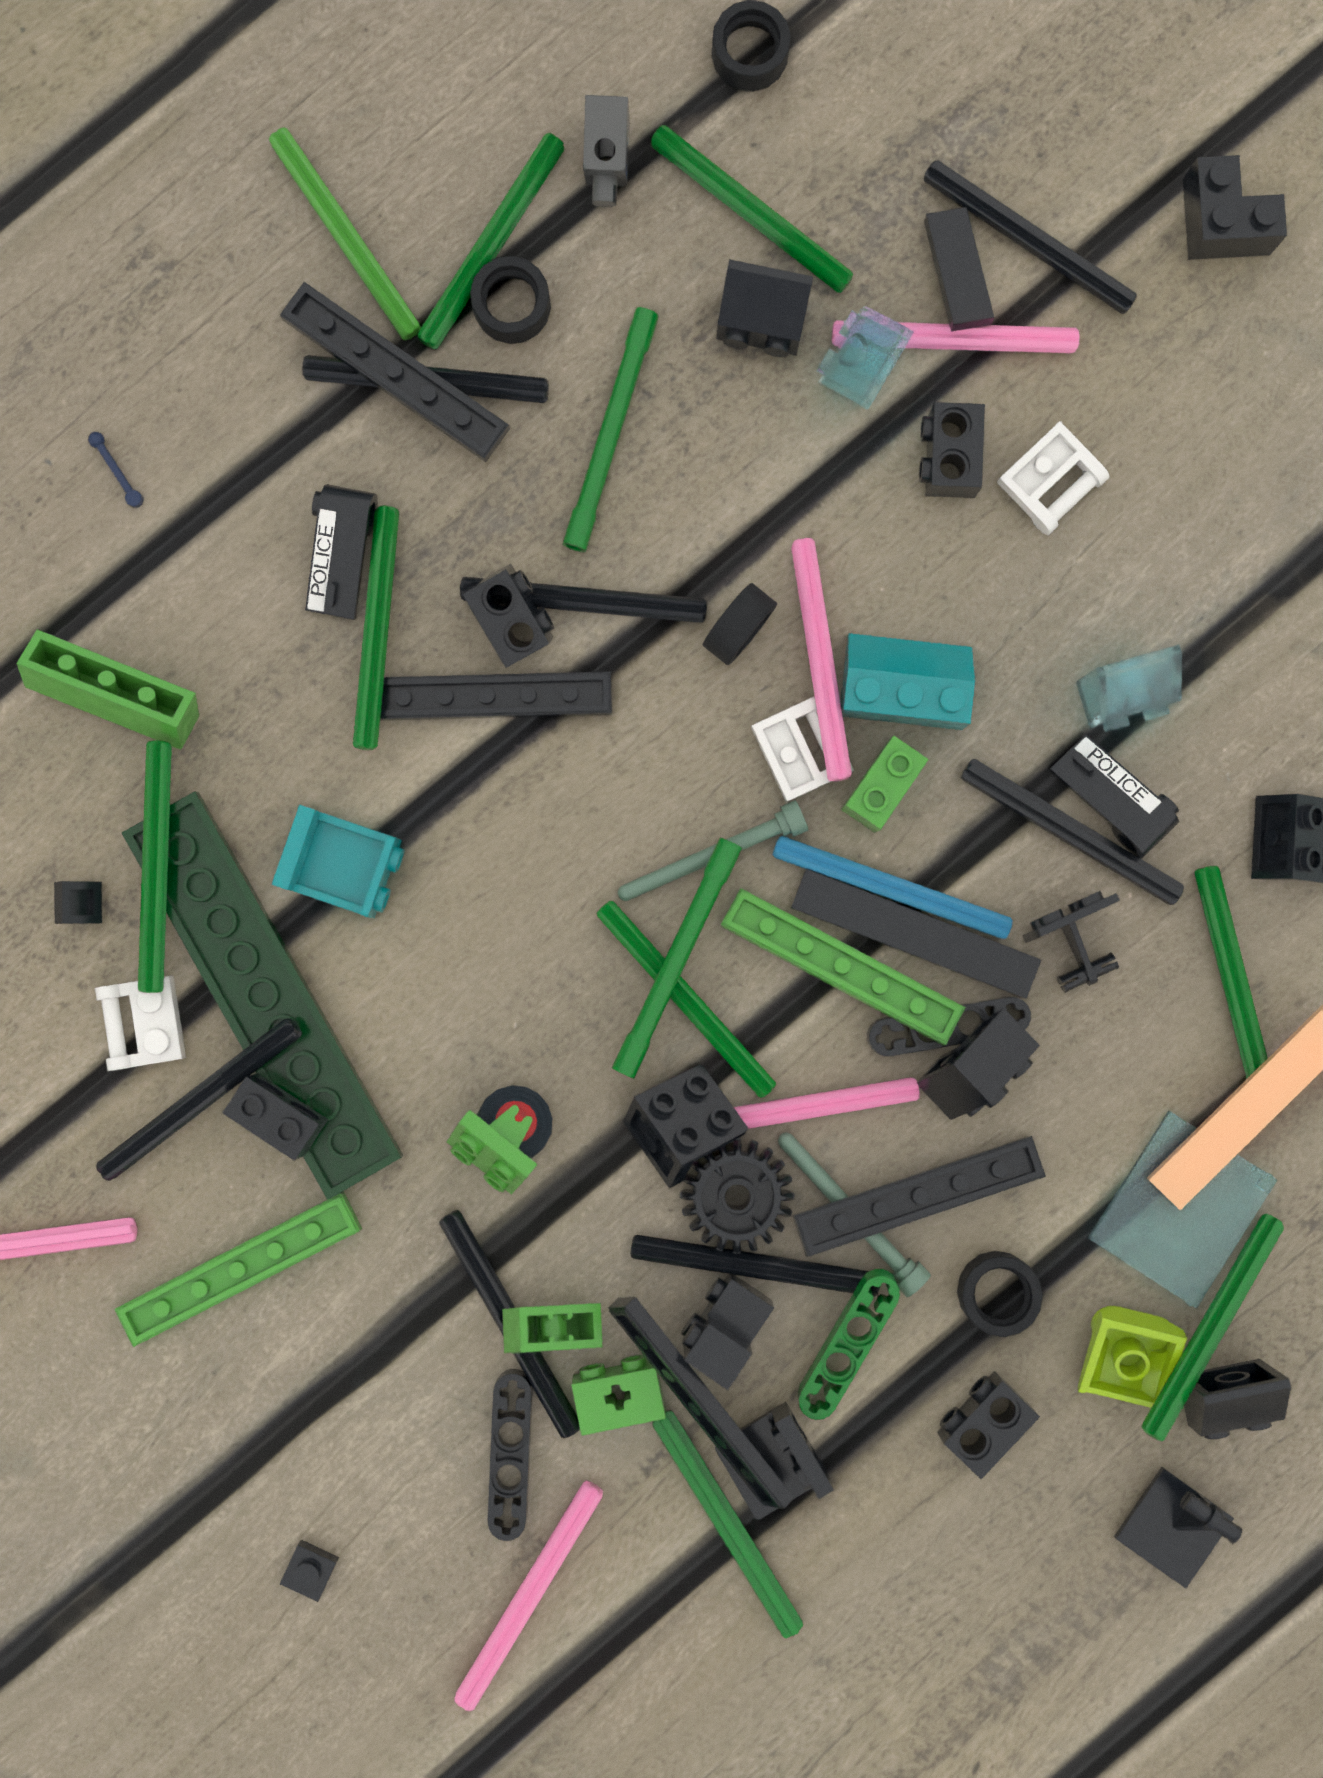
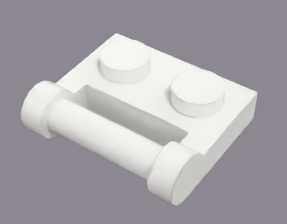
(1044, 468)
(788, 751)
(154, 1020)

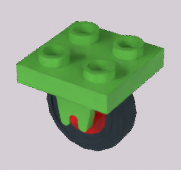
(504, 1136)

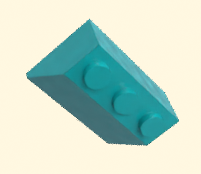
(908, 682)

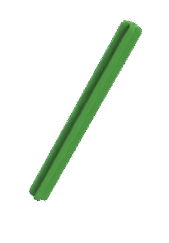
(344, 233)

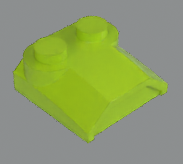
(1130, 1355)

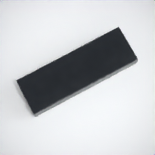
(958, 269)

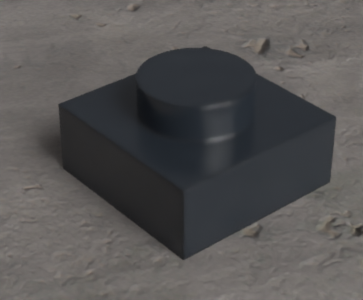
(78, 902)
(309, 1570)

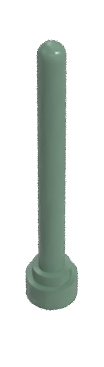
(787, 821)
(908, 1274)

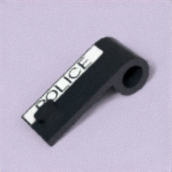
(338, 552)
(1132, 809)

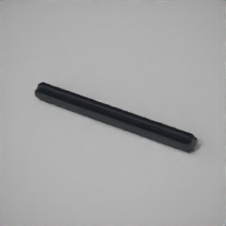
(1030, 237)
(469, 382)
(604, 601)
(1072, 832)
(199, 1099)
(747, 1264)
(496, 1300)

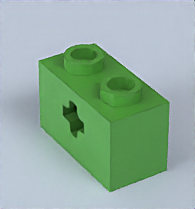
(884, 784)
(552, 1328)
(602, 1411)

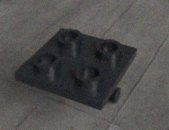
(1088, 971)
(1175, 1527)

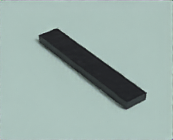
(395, 372)
(496, 696)
(916, 933)
(918, 1196)
(700, 1402)

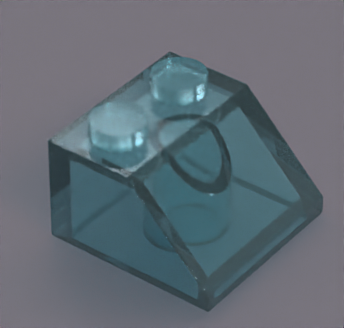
(863, 357)
(1132, 688)

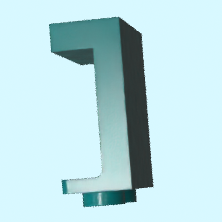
(338, 862)

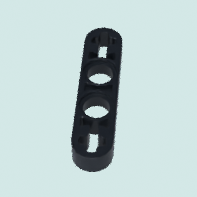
(899, 1047)
(510, 1454)

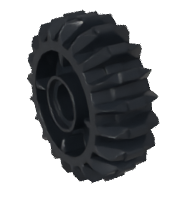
(742, 1220)

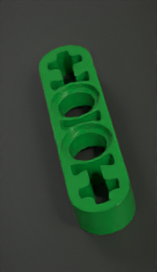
(853, 1346)

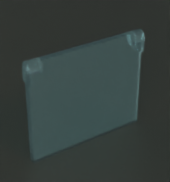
(1187, 1245)

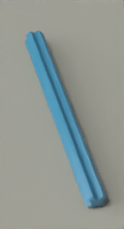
(892, 887)

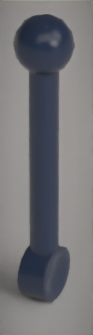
(132, 497)

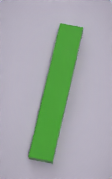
(843, 967)
(238, 1269)

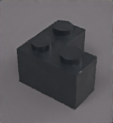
(1224, 221)
(980, 1067)
(722, 1335)

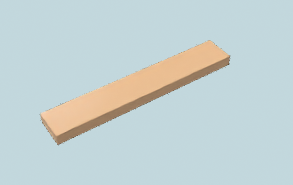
(1242, 1114)

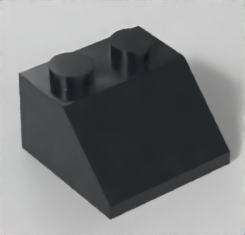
(763, 308)
(1237, 1398)

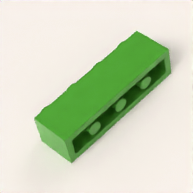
(108, 689)

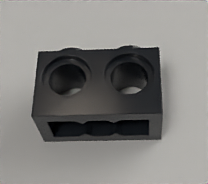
(962, 451)
(498, 619)
(275, 1116)
(997, 1432)

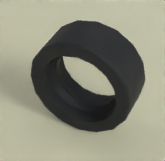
(750, 14)
(508, 268)
(739, 624)
(1032, 1294)

